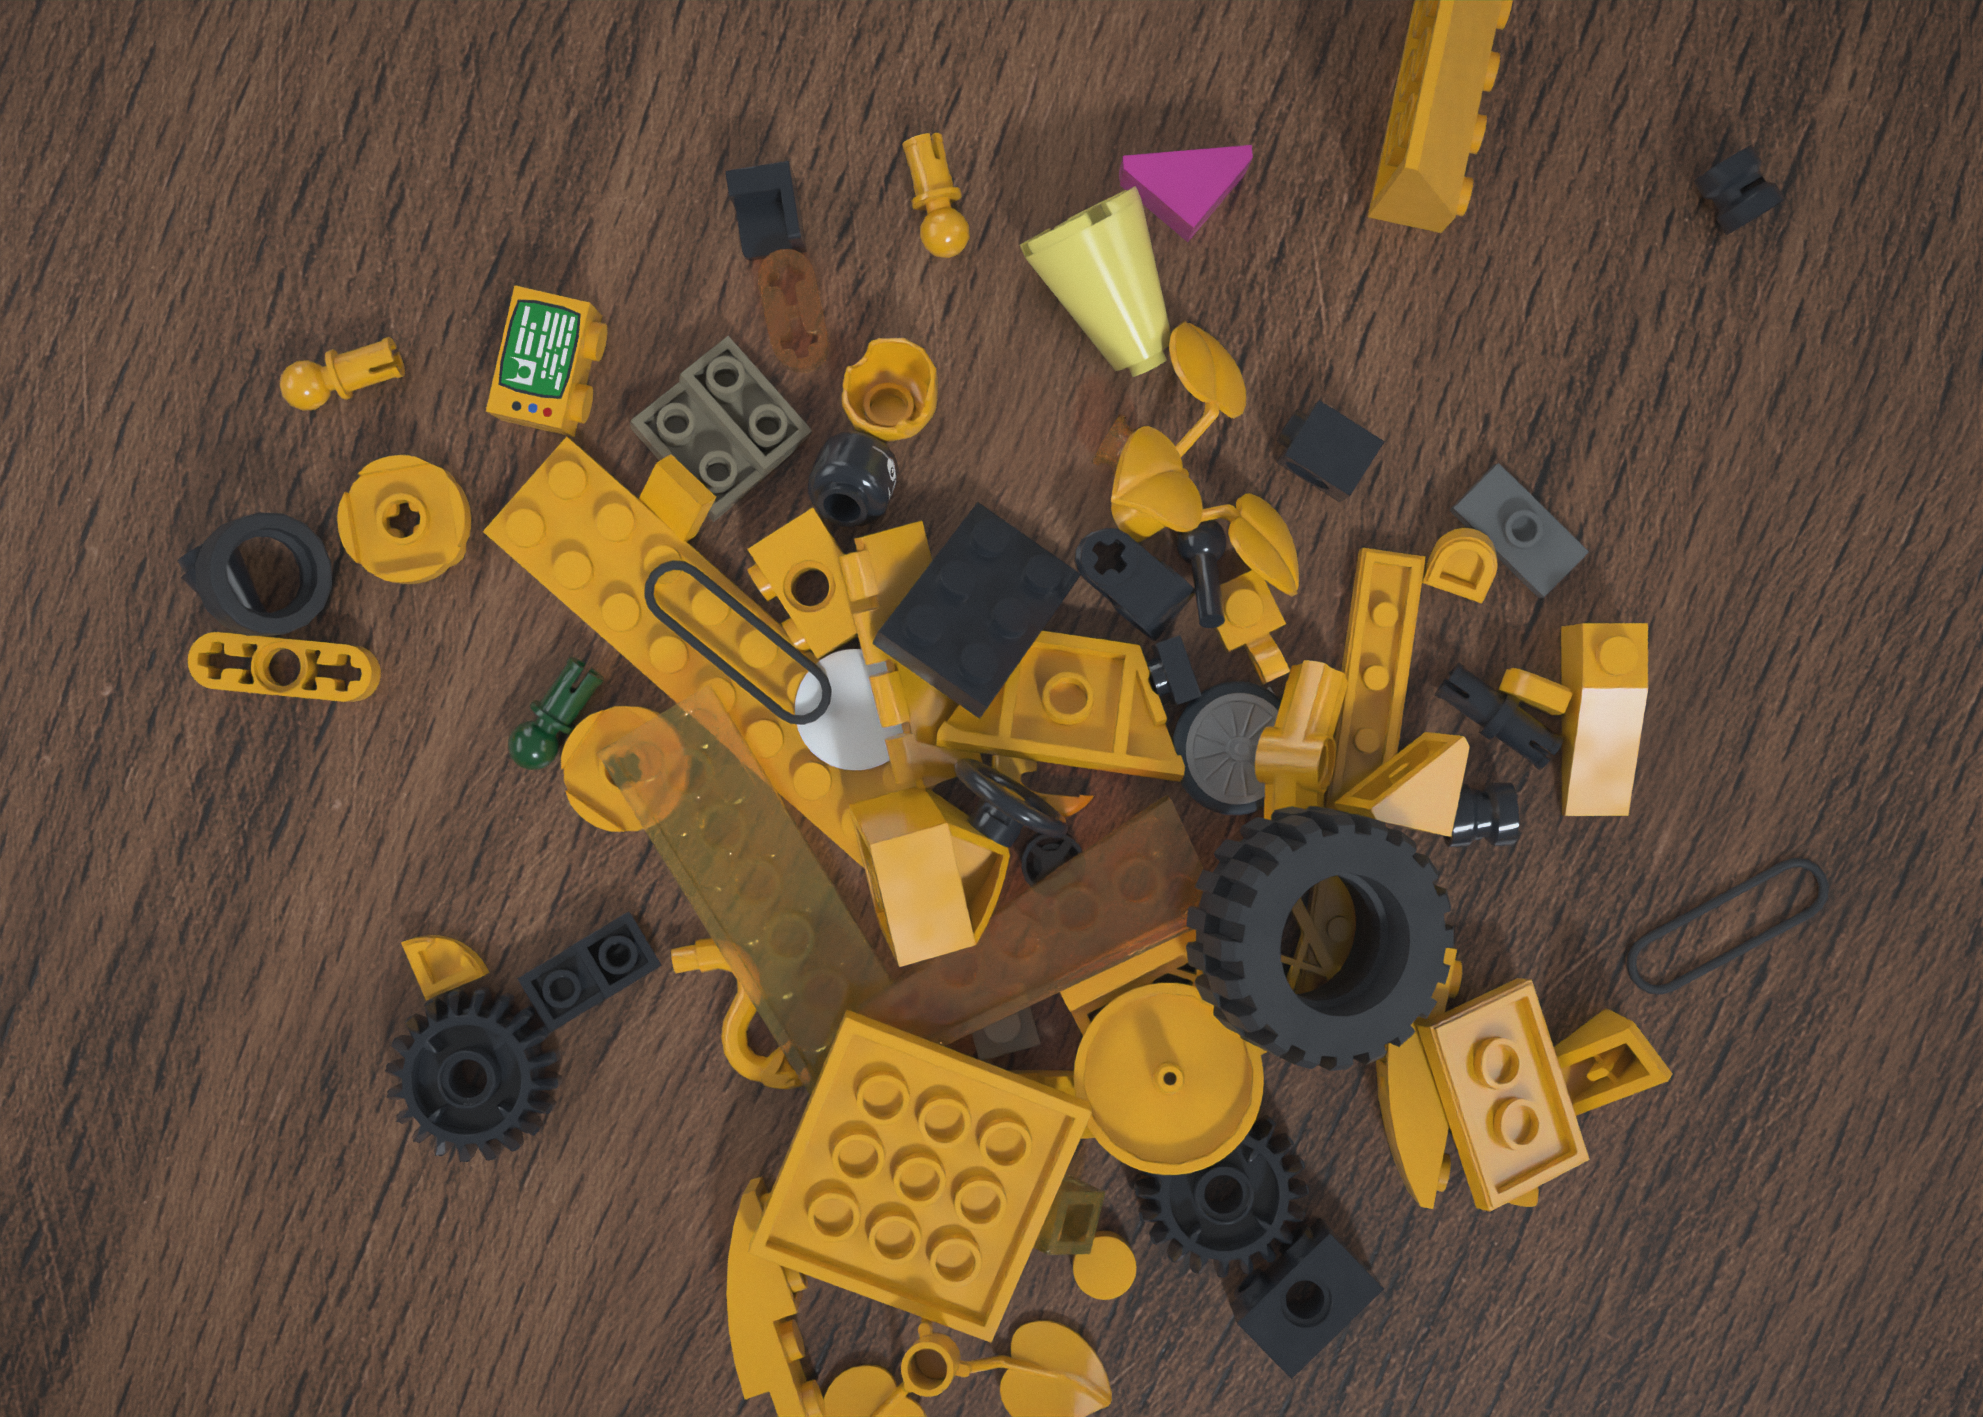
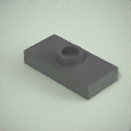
(1521, 529)

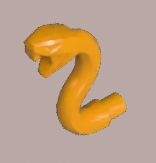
(773, 1070)

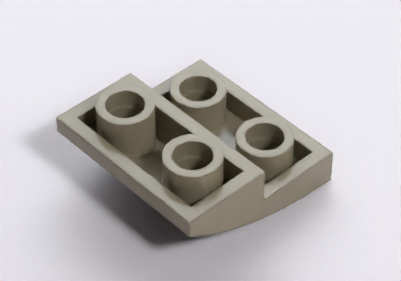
(723, 425)

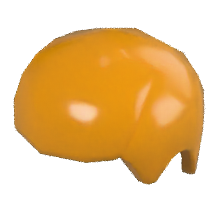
(891, 390)

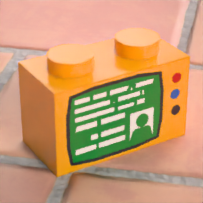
(546, 362)

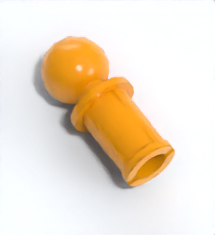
(944, 228)
(310, 384)

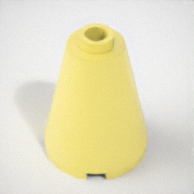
(1107, 280)

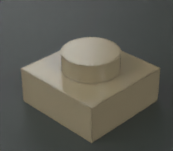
(1007, 1035)

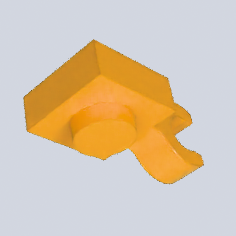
(1249, 619)

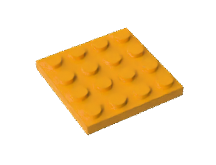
(919, 1176)

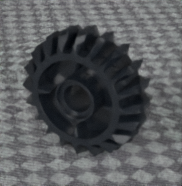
(442, 1097)
(1231, 1226)

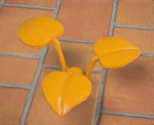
(1156, 490)
(1047, 1376)

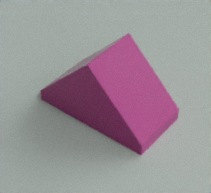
(1185, 184)

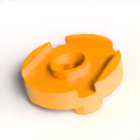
(376, 498)
(587, 781)

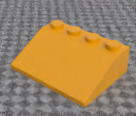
(1436, 112)

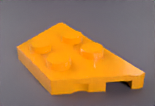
(1075, 707)

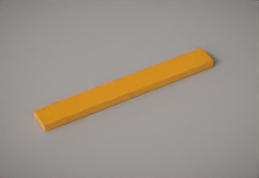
(1370, 716)

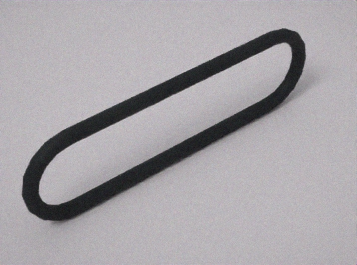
(723, 665)
(1740, 949)

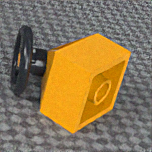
(937, 868)

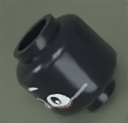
(853, 479)

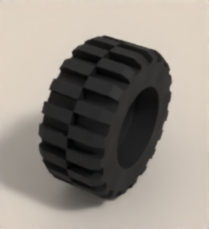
(1393, 953)

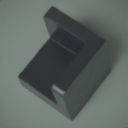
(766, 209)

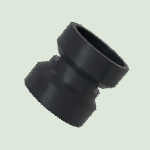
(1739, 190)
(1486, 815)
(1039, 862)

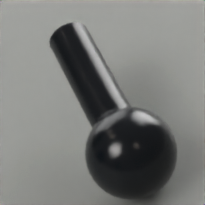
(1202, 550)

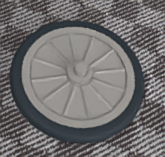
(1219, 745)

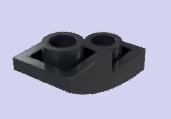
(589, 971)

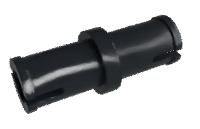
(1499, 716)

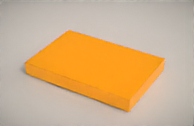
(1503, 1093)

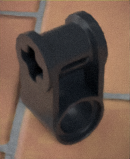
(1142, 587)

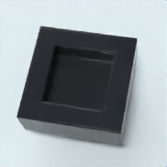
(1172, 672)

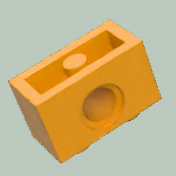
(780, 562)

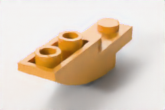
(1412, 1105)
(758, 1301)

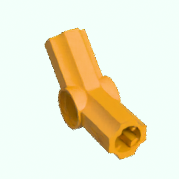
(1300, 751)

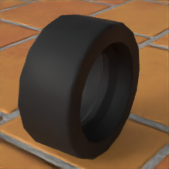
(308, 551)

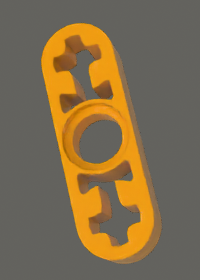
(239, 679)

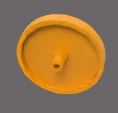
(1167, 1080)

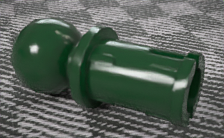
(535, 743)

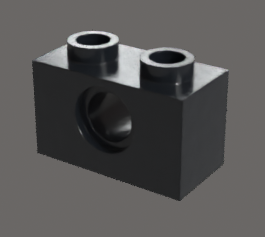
(1298, 1332)

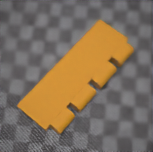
(885, 572)

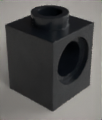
(1327, 450)

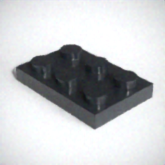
(976, 609)

